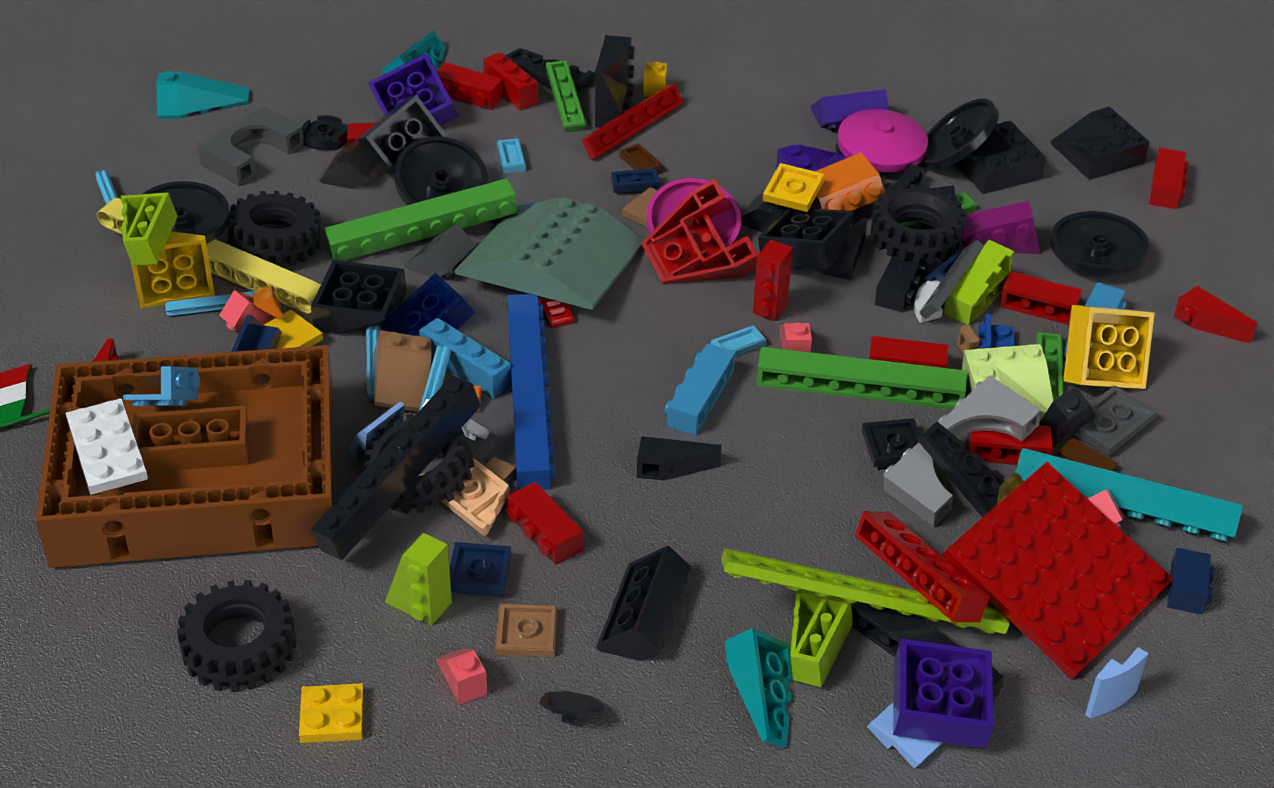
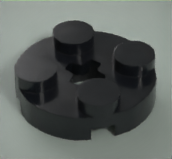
(324, 132)

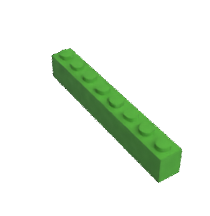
(421, 220)
(860, 378)

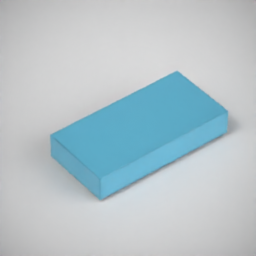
(511, 156)
(741, 341)

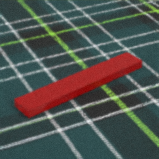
(632, 121)

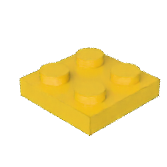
(793, 187)
(331, 713)

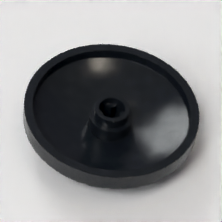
(960, 133)
(437, 168)
(198, 207)
(1099, 243)

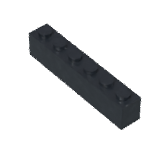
(888, 626)

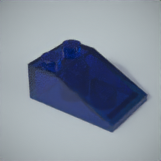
(427, 303)

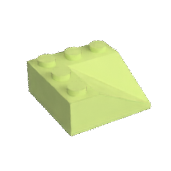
(1016, 367)

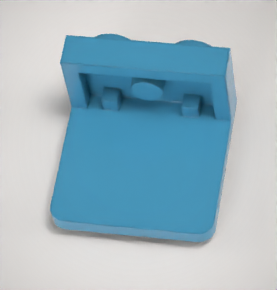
(177, 387)

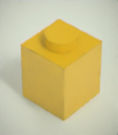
(654, 77)

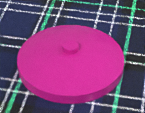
(884, 138)
(674, 192)

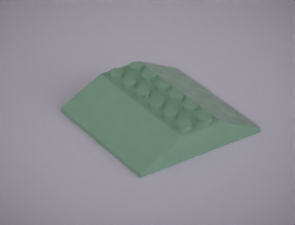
(555, 252)

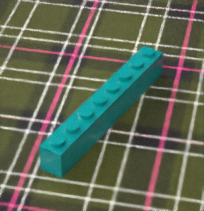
(1143, 496)

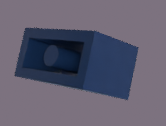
(1190, 581)

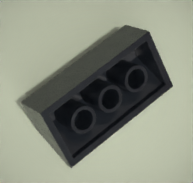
(645, 605)

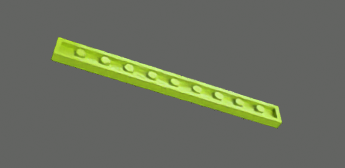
(848, 588)

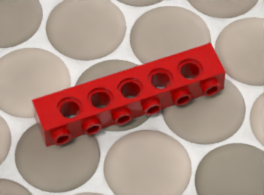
(922, 567)

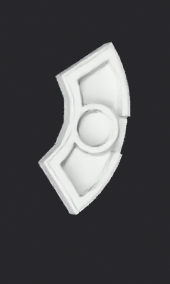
(921, 298)

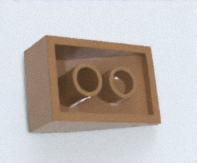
(401, 369)

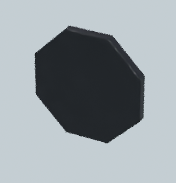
(571, 705)

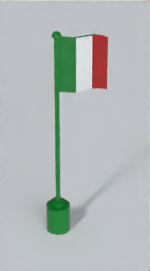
(14, 396)

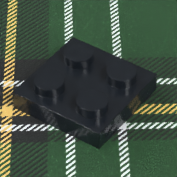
(889, 440)

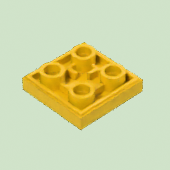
(295, 331)

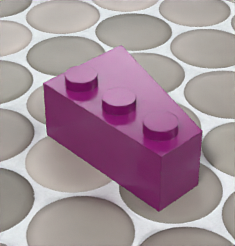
(1006, 225)

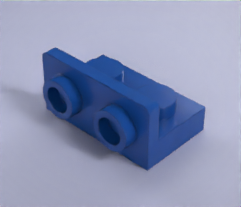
(994, 335)

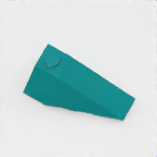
(187, 93)
(762, 674)

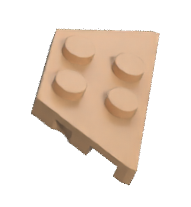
(480, 499)

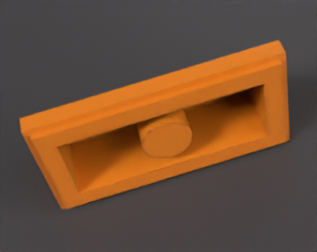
(268, 302)

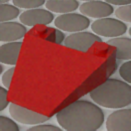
(689, 246)

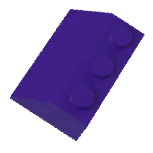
(832, 110)

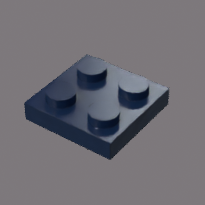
(479, 568)

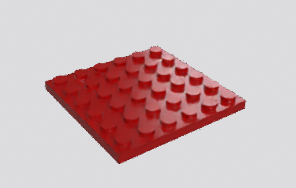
(1058, 569)

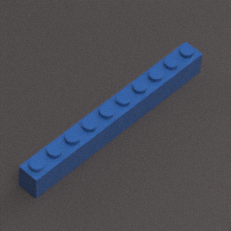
(529, 392)

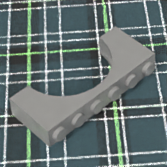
(987, 408)

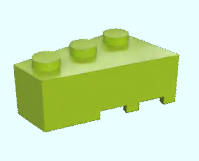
(147, 226)
(980, 283)
(422, 580)
(817, 635)

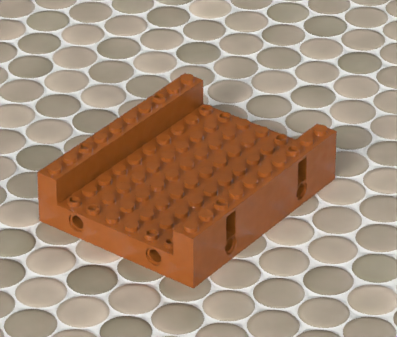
(222, 473)

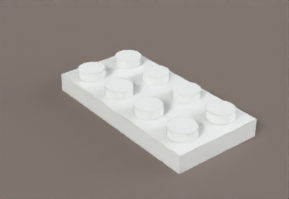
(106, 446)

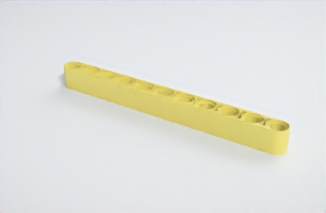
(239, 266)

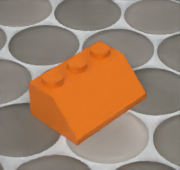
(848, 184)

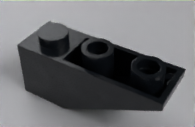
(672, 458)

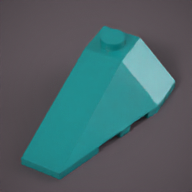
(429, 44)

